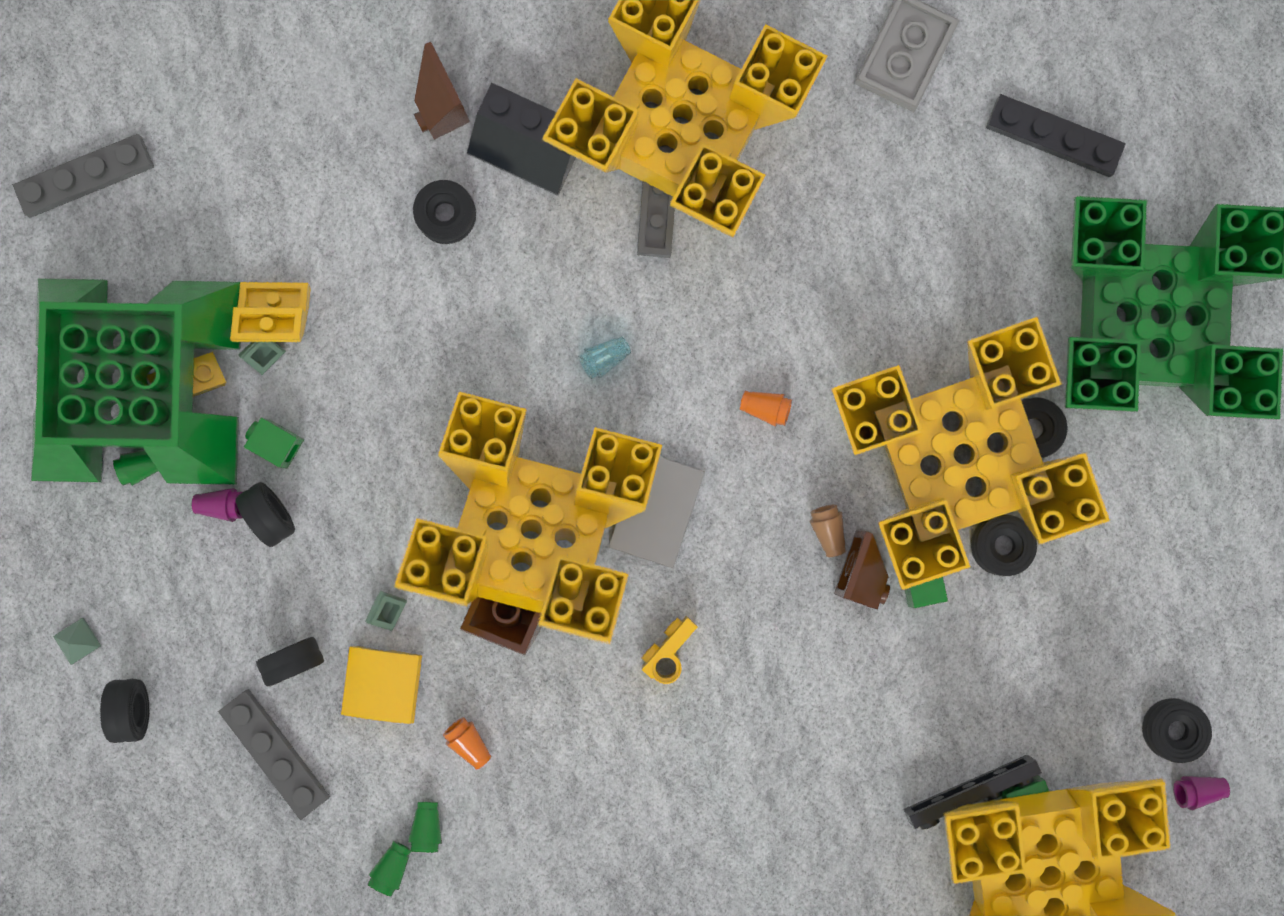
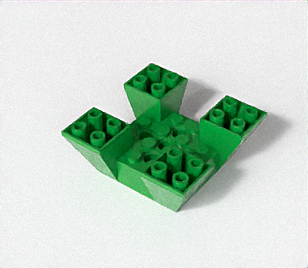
(1117, 270)
(75, 418)

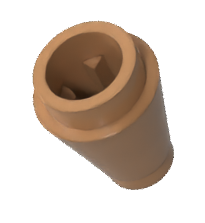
(829, 529)

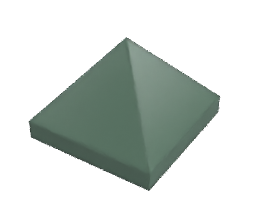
(261, 355)
(386, 610)
(77, 641)

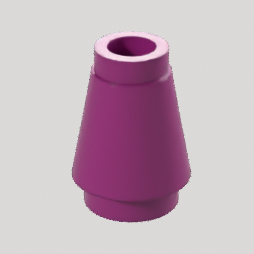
(217, 504)
(1200, 791)

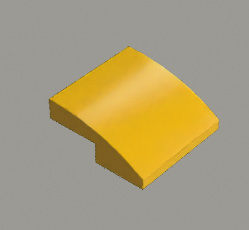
(270, 312)
(381, 685)

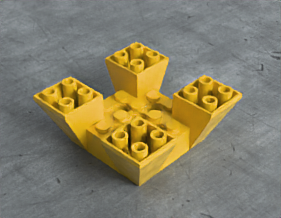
(664, 68)
(1049, 495)
(479, 561)
(1059, 850)

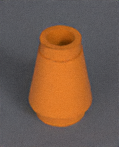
(767, 407)
(467, 743)

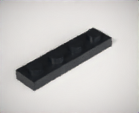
(1055, 135)
(985, 786)

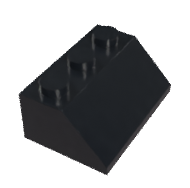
(511, 135)

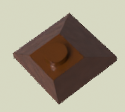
(436, 98)
(863, 573)
(502, 624)

